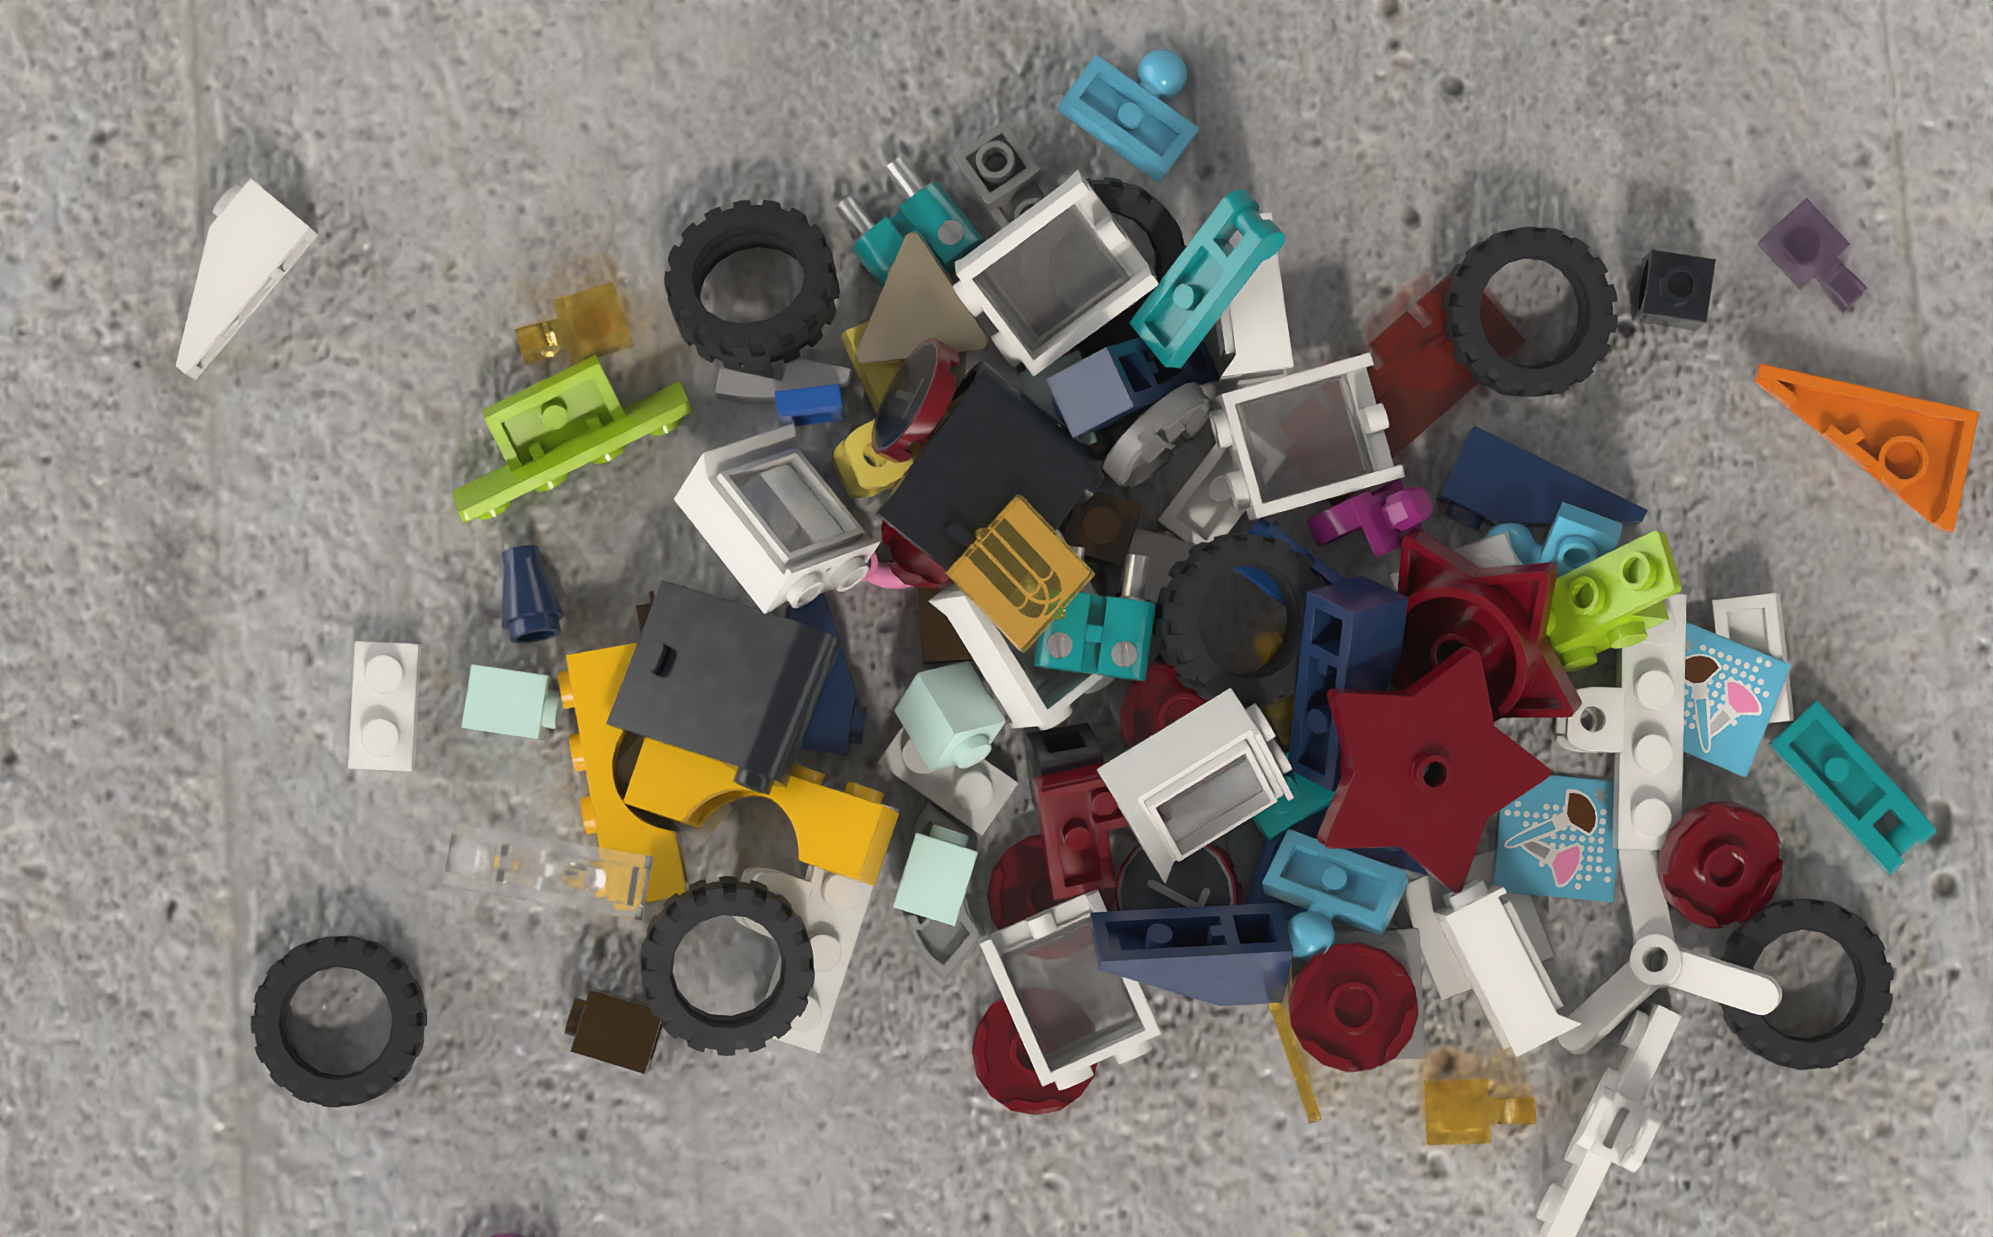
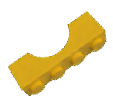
(592, 689)
(833, 828)

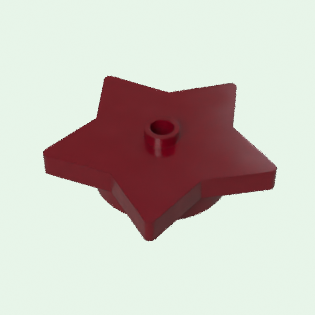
(1491, 611)
(1389, 743)

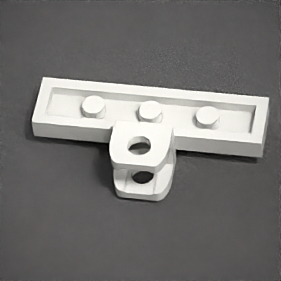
(1643, 729)
(832, 916)
(1614, 1124)

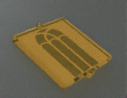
(1020, 573)

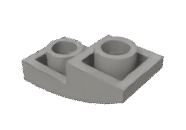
(1002, 174)
(812, 370)

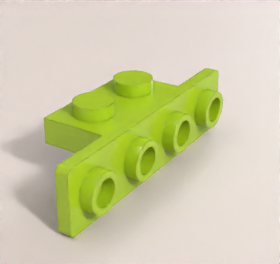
(561, 428)
(1612, 600)

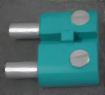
(926, 212)
(1103, 632)

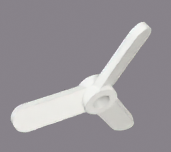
(1684, 969)

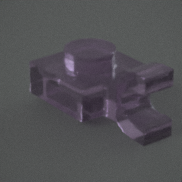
(1808, 248)

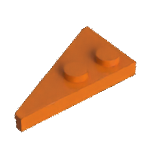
(1900, 440)

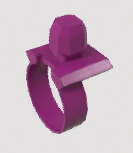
(1381, 514)

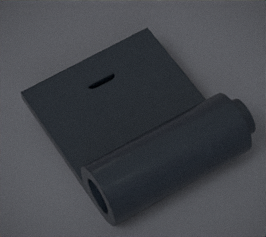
(980, 459)
(725, 683)

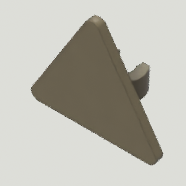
(916, 307)

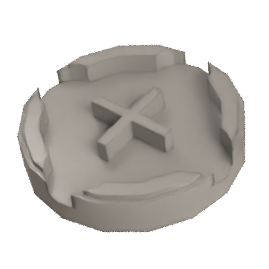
(1150, 438)

